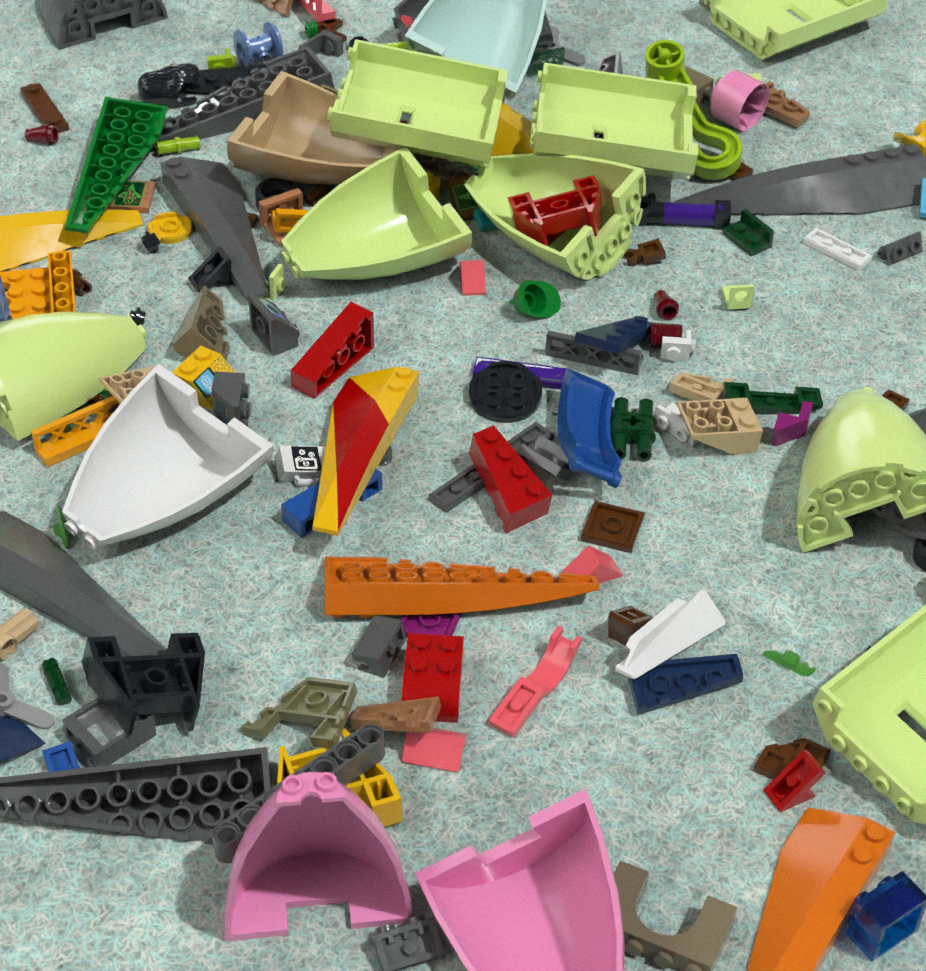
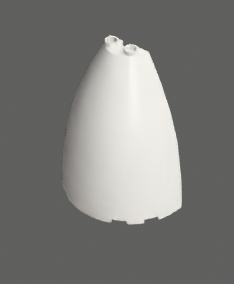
(158, 463)

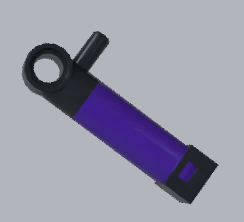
(693, 214)

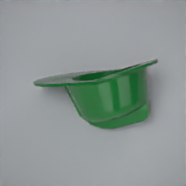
(536, 299)

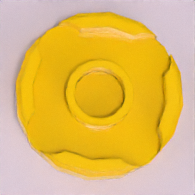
(170, 227)

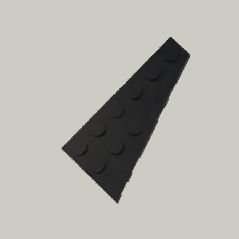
(214, 79)

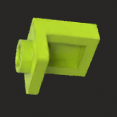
(221, 61)

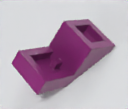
(791, 427)

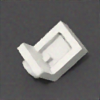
(677, 348)

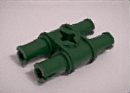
(633, 428)

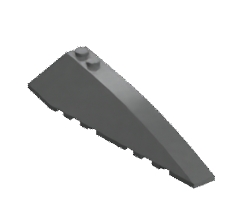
(147, 798)

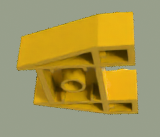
(373, 787)

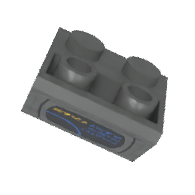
(230, 397)

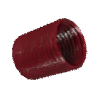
(659, 330)

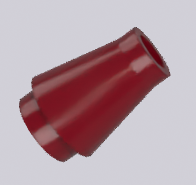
(43, 134)
(665, 305)

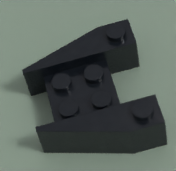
(146, 682)

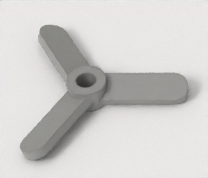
(570, 56)
(18, 709)

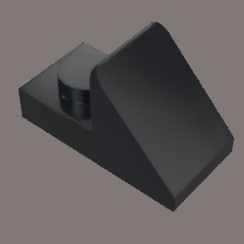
(213, 268)

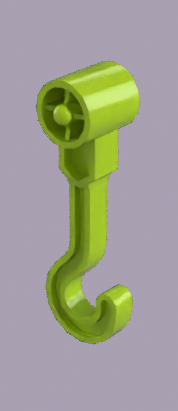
(667, 62)

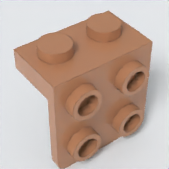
(288, 200)

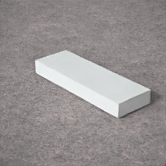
(837, 249)

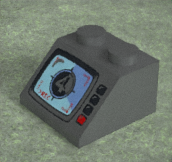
(271, 325)

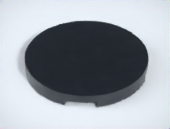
(505, 392)

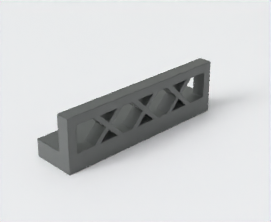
(564, 347)

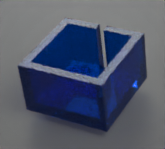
(886, 915)

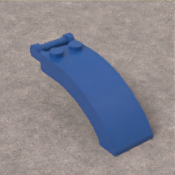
(585, 427)

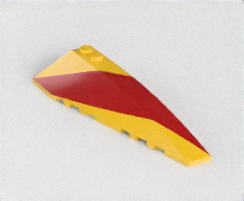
(359, 433)

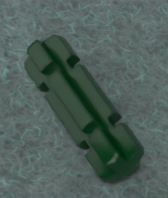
(56, 681)

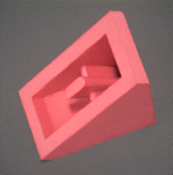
(472, 277)
(594, 562)

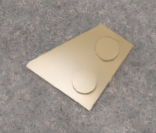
(697, 387)

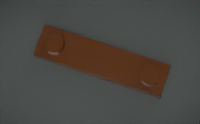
(43, 106)

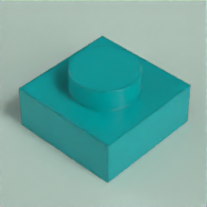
(483, 221)

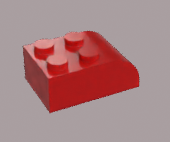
(434, 670)

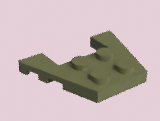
(310, 702)

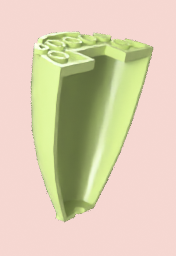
(548, 175)
(376, 226)
(56, 363)
(857, 461)

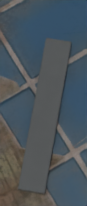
(469, 482)

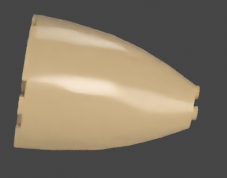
(295, 140)

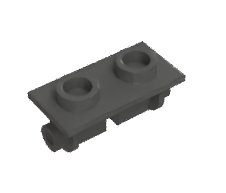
(901, 248)

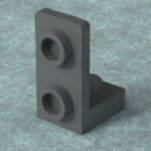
(325, 41)

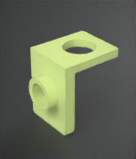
(276, 283)
(737, 297)

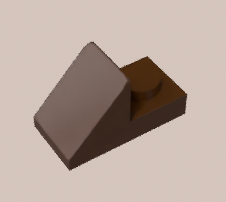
(625, 622)

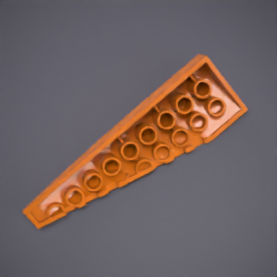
(380, 588)
(814, 888)

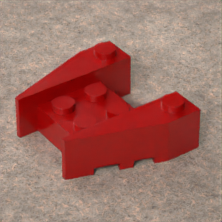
(559, 211)

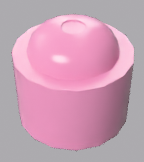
(739, 100)

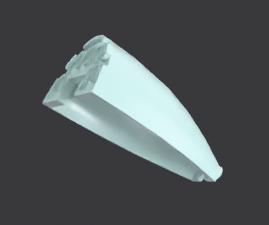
(481, 33)

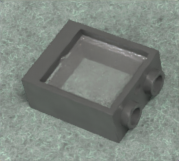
(101, 737)

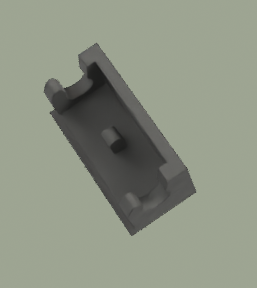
(380, 645)

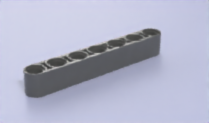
(345, 760)

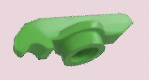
(59, 528)
(790, 661)

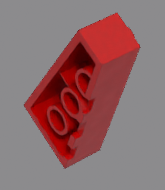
(335, 351)
(508, 480)

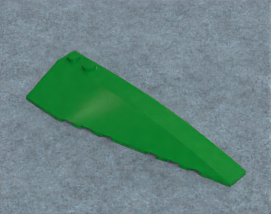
(118, 145)

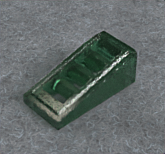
(545, 55)

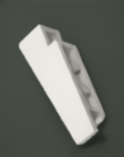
(670, 633)

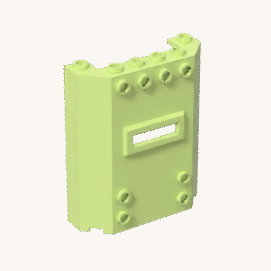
(769, 29)
(449, 102)
(640, 119)
(862, 721)

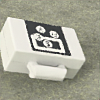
(300, 464)

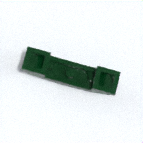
(772, 402)

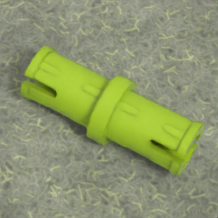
(177, 145)

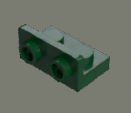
(750, 234)

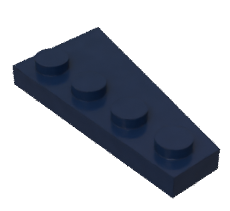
(616, 335)
(684, 679)

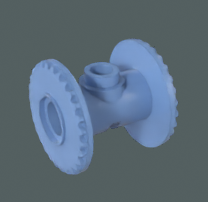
(258, 46)

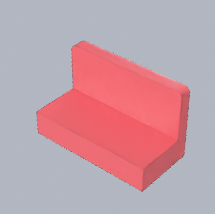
(436, 749)

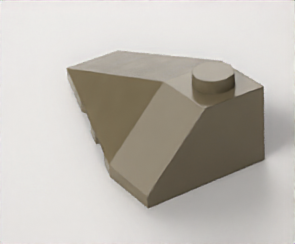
(202, 326)

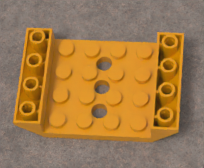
(41, 289)

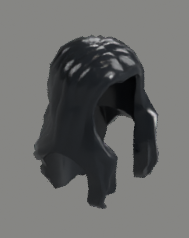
(166, 84)

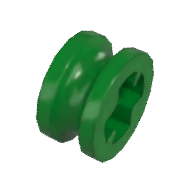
(311, 28)

